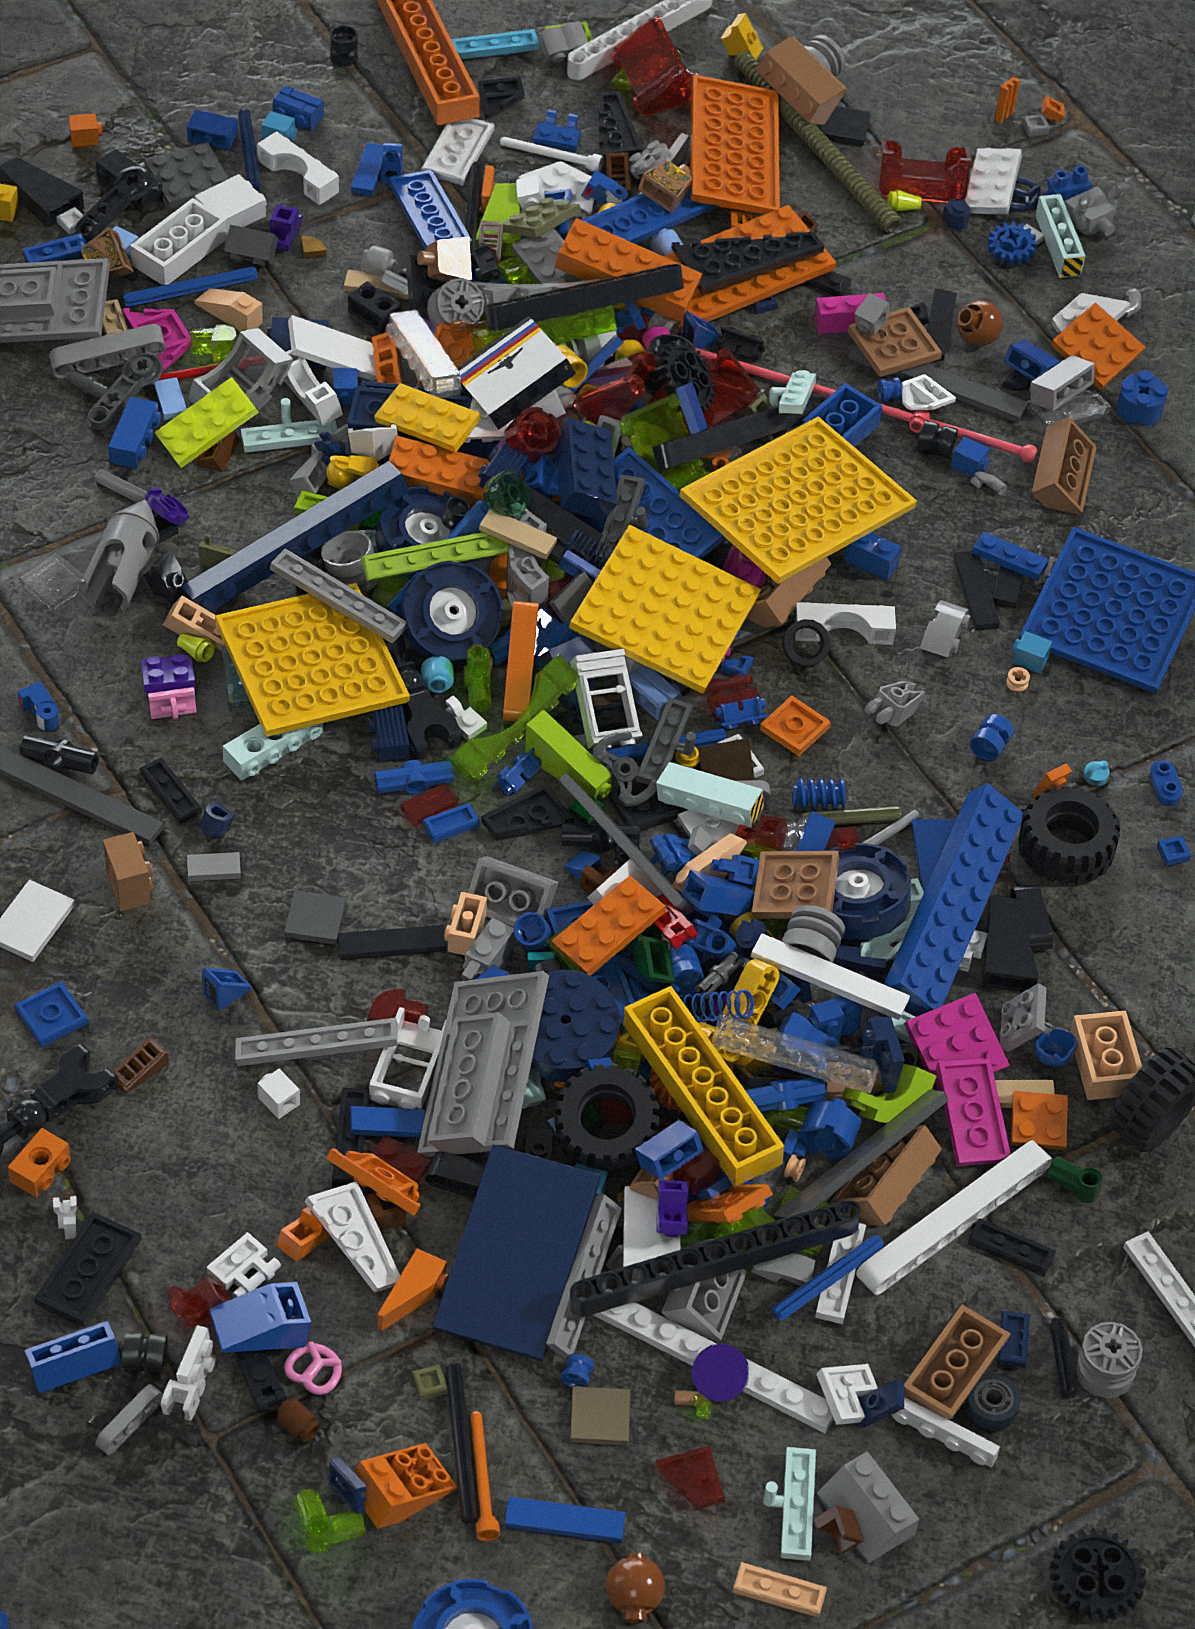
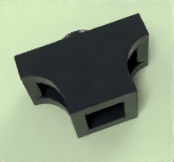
(166, 578)

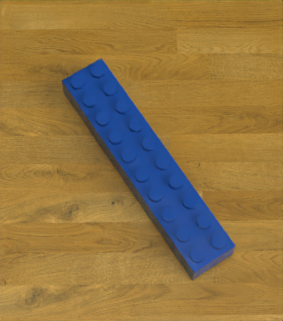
(954, 899)

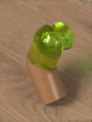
(695, 1399)

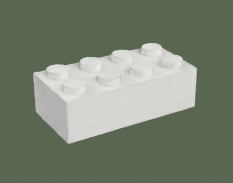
(178, 242)

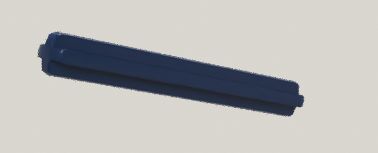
(249, 148)

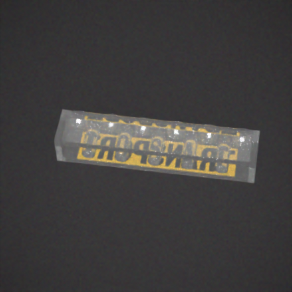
(424, 354)
(794, 1053)

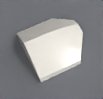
(924, 394)
(372, 442)

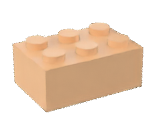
(1105, 1053)

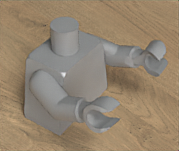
(1094, 211)

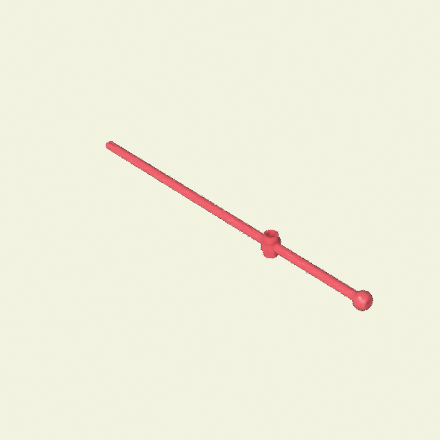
(915, 419)

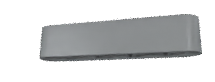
(106, 350)

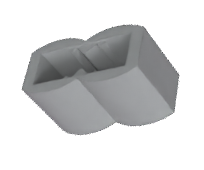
(562, 40)

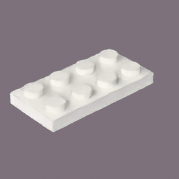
(993, 180)

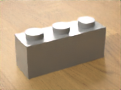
(1062, 382)

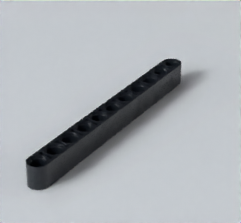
(706, 1267)

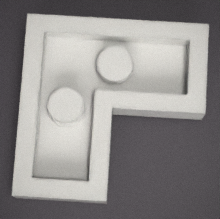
(841, 1388)

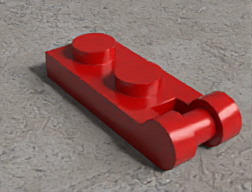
(672, 922)

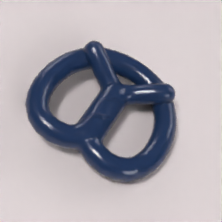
(1035, 190)

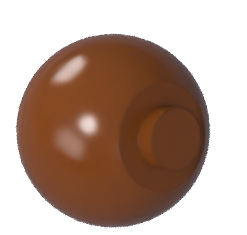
(980, 323)
(635, 1587)

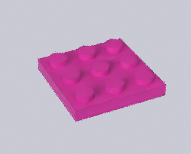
(955, 1034)

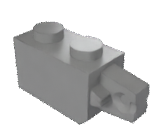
(488, 949)

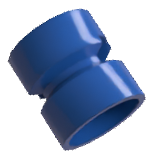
(991, 737)
(532, 932)
(685, 969)

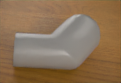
(1134, 299)
(990, 480)

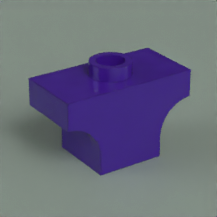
(285, 225)

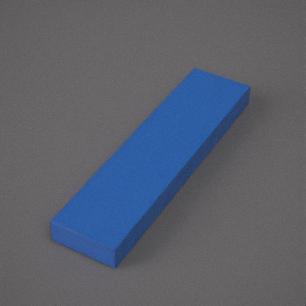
(565, 1519)

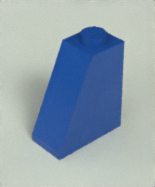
(717, 894)

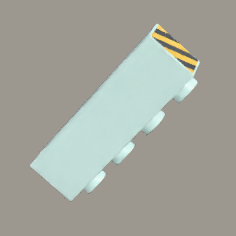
(1060, 236)
(710, 794)

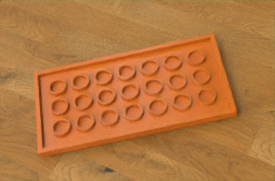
(734, 145)
(746, 292)

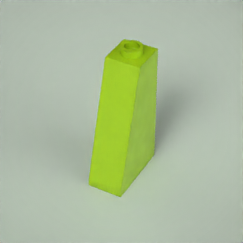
(500, 207)
(564, 754)

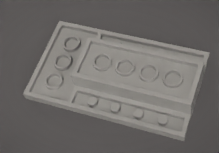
(52, 300)
(483, 1064)

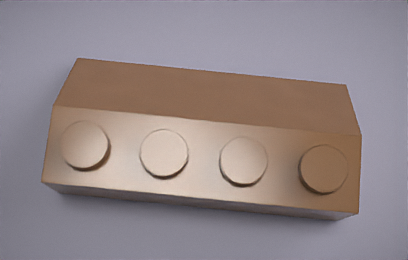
(801, 80)
(1064, 467)
(780, 599)
(891, 1177)
(955, 1363)

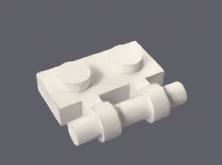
(238, 1260)

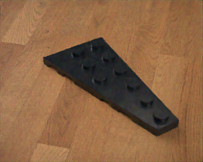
(742, 258)

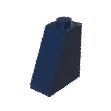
(568, 650)

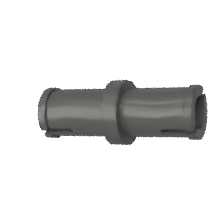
(88, 384)
(719, 974)

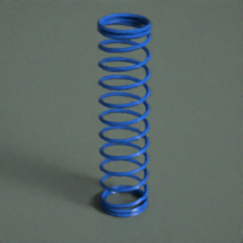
(736, 1004)

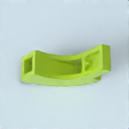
(885, 1107)

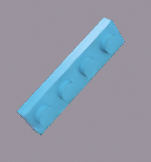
(496, 44)

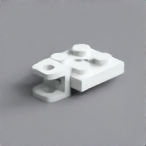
(190, 1375)

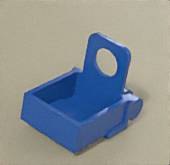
(671, 853)

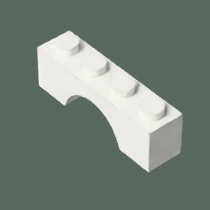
(281, 154)
(317, 397)
(871, 621)

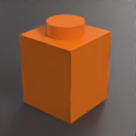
(84, 130)

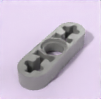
(129, 1419)

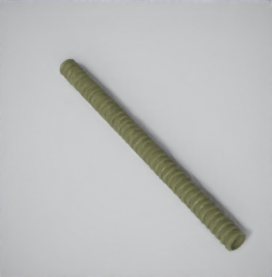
(825, 151)

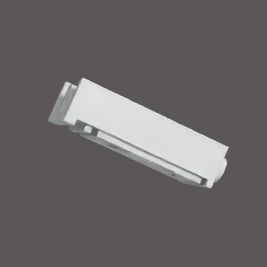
(602, 665)
(415, 1036)

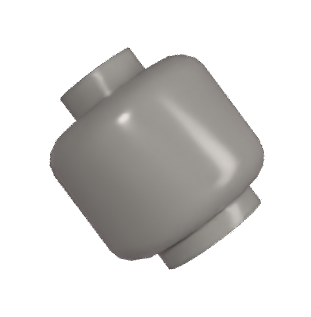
(378, 260)

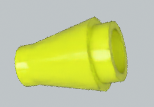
(903, 201)
(199, 648)

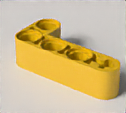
(760, 981)

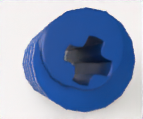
(818, 794)

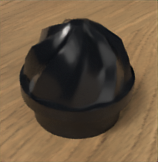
(910, 1054)

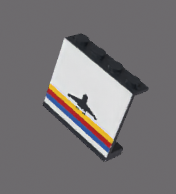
(515, 372)

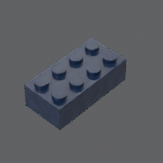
(586, 469)

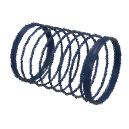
(572, 541)

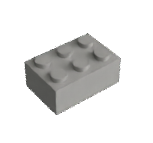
(541, 255)

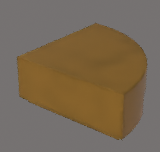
(312, 247)

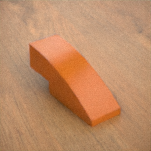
(302, 1235)

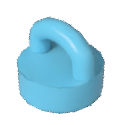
(1096, 773)

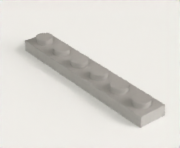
(338, 595)
(316, 1042)
(587, 1263)

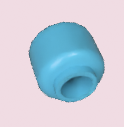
(437, 674)

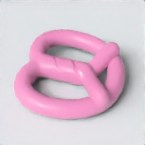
(315, 1366)

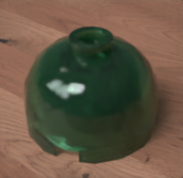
(506, 494)

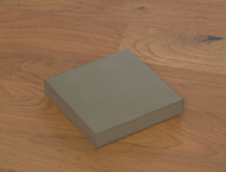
(600, 1416)

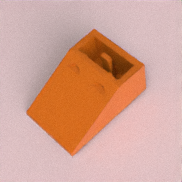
(402, 1484)

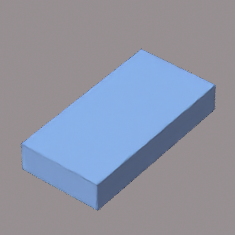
(170, 398)

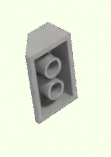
(511, 890)
(706, 1304)
(877, 1505)

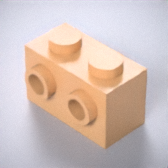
(467, 922)

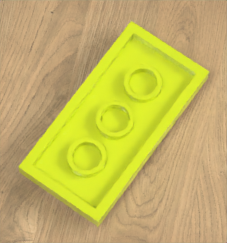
(206, 422)

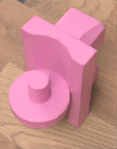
(172, 703)

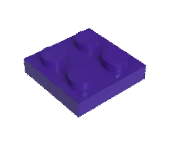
(167, 673)

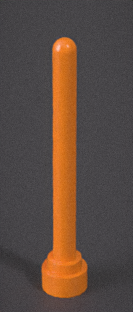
(487, 1526)

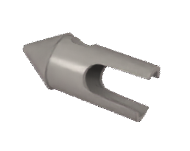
(121, 554)

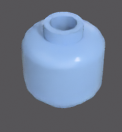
(662, 241)

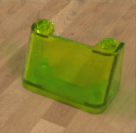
(655, 425)

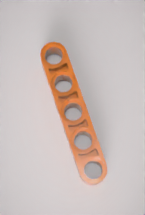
(520, 659)

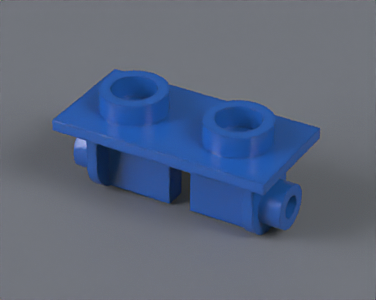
(731, 715)
(511, 779)

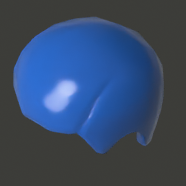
(1055, 1048)

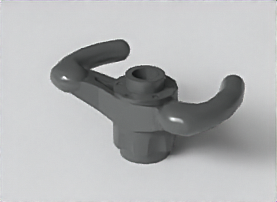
(602, 755)

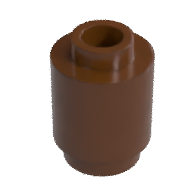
(297, 1420)

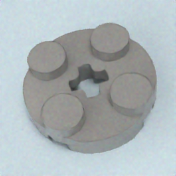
(648, 158)

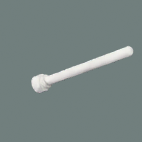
(592, 162)

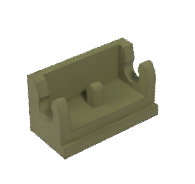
(213, 554)

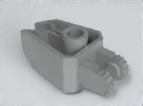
(895, 703)

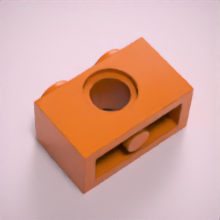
(41, 1149)

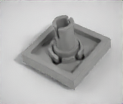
(1024, 1018)

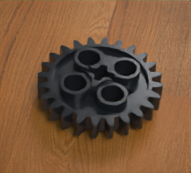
(683, 365)
(1071, 1574)

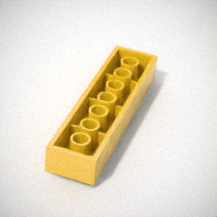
(703, 1086)

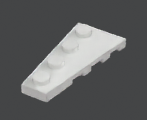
(353, 1228)

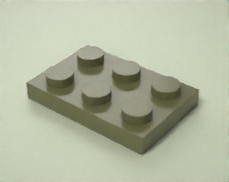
(541, 217)

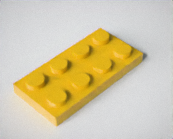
(428, 417)

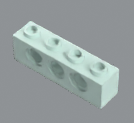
(255, 751)

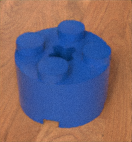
(1141, 398)
(829, 1128)

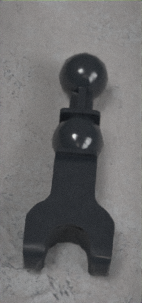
(424, 717)
(58, 1095)

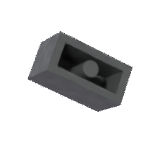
(251, 245)

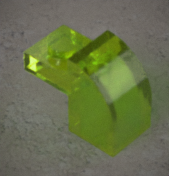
(214, 341)

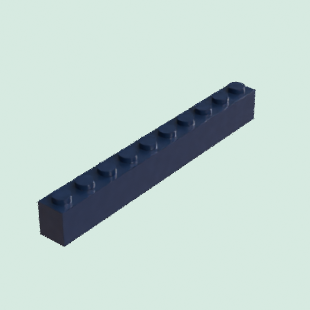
(298, 536)

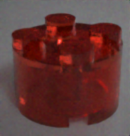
(533, 433)

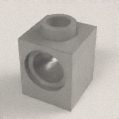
(872, 314)

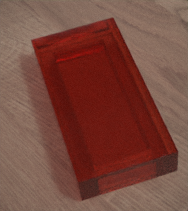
(429, 804)

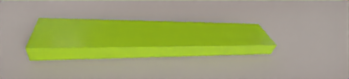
(422, 556)

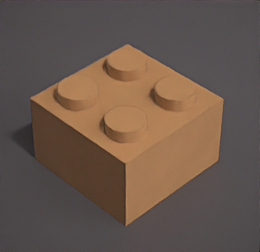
(128, 871)

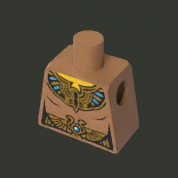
(666, 184)
(109, 246)
(447, 259)

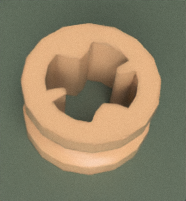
(1018, 686)
(794, 1168)

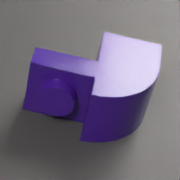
(671, 1208)

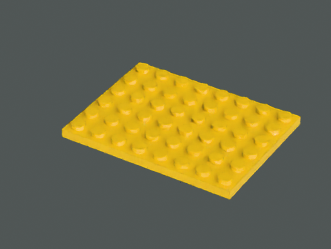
(797, 499)

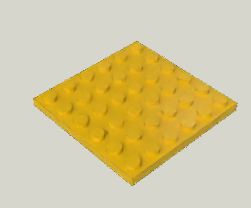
(665, 609)
(308, 663)

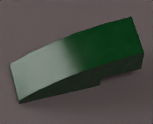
(652, 956)

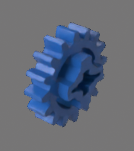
(1012, 243)

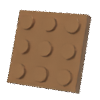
(897, 345)
(794, 880)

